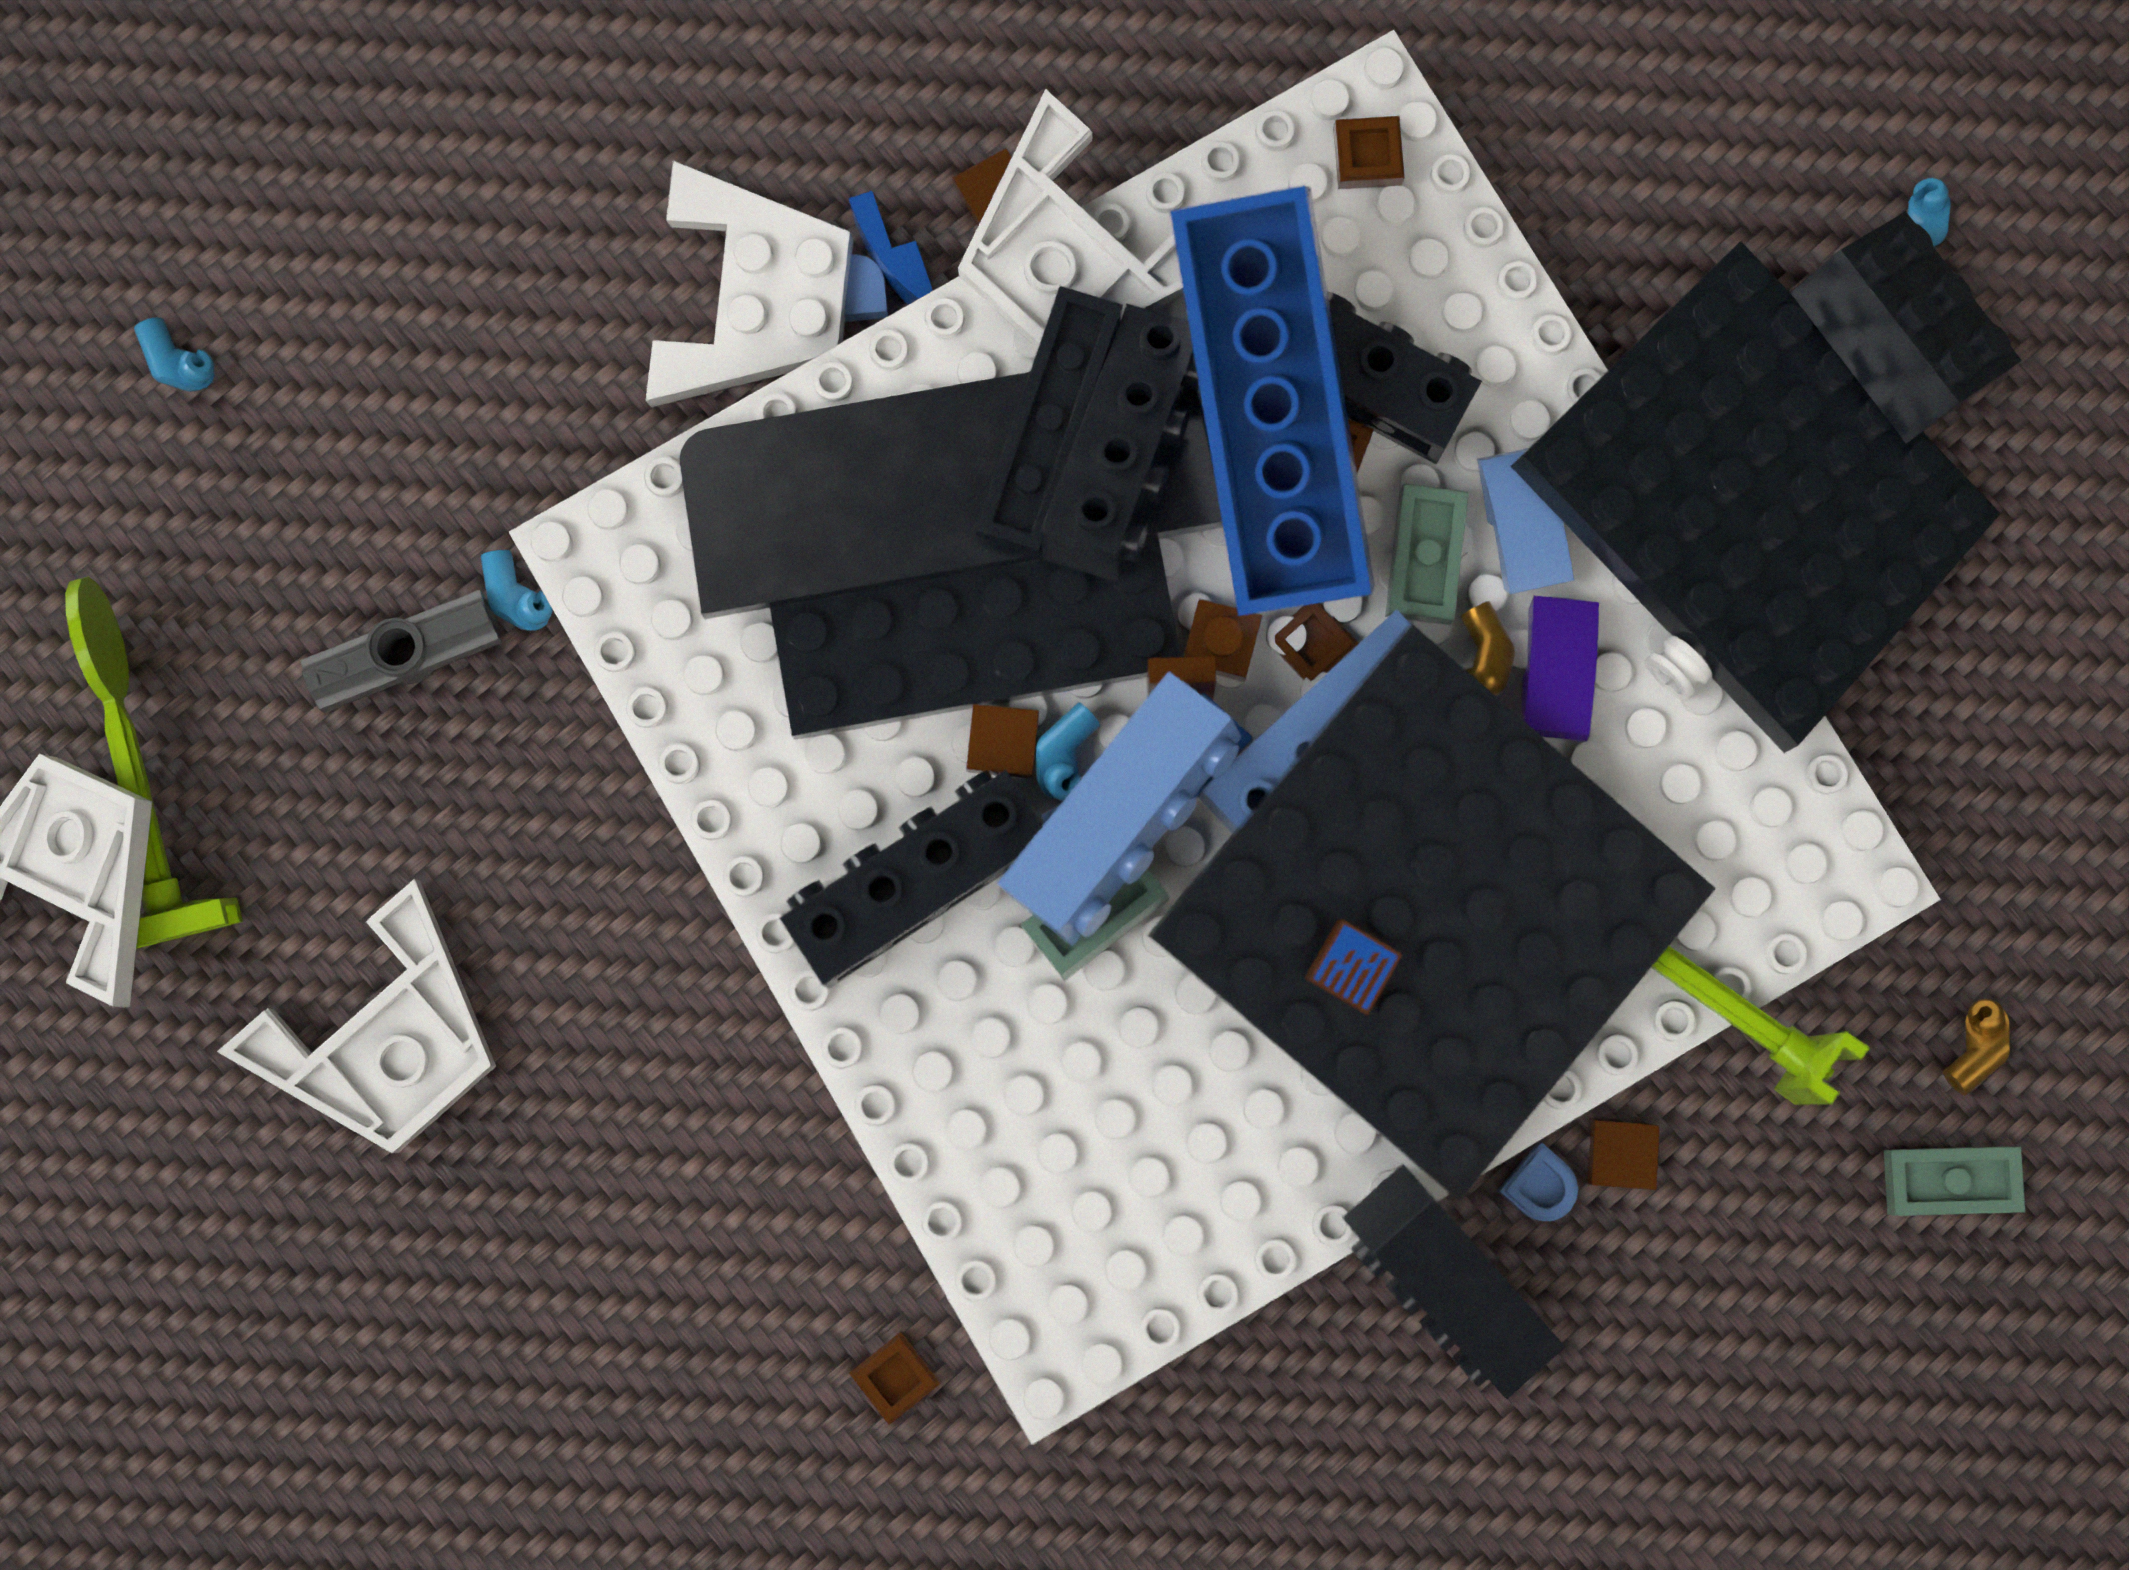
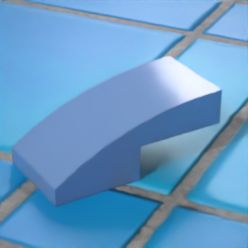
(1526, 530)

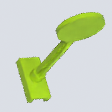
(106, 669)
(1804, 1057)

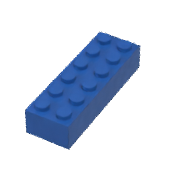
(1273, 400)

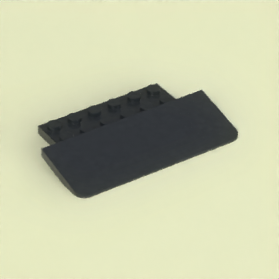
(874, 568)

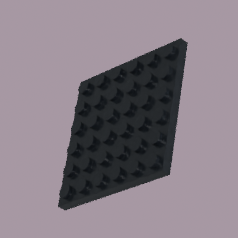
(1757, 496)
(1476, 858)

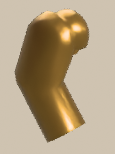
(1495, 648)
(1986, 1046)

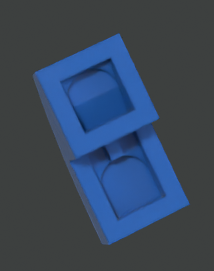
(900, 265)

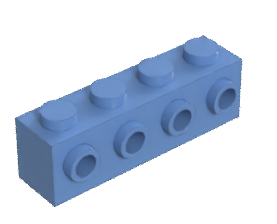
(1266, 759)
(1122, 810)

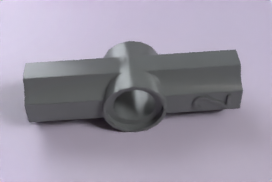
(364, 664)

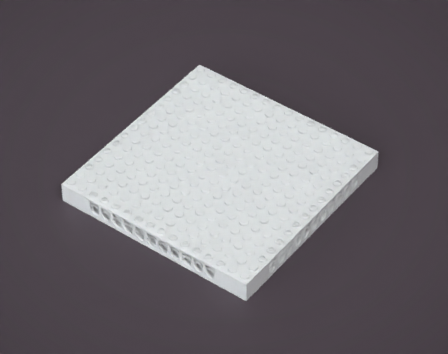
(1120, 1147)

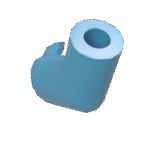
(1931, 208)
(169, 364)
(510, 599)
(1057, 751)

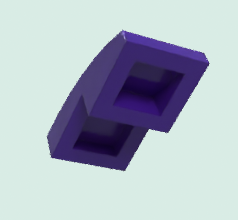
(1560, 667)

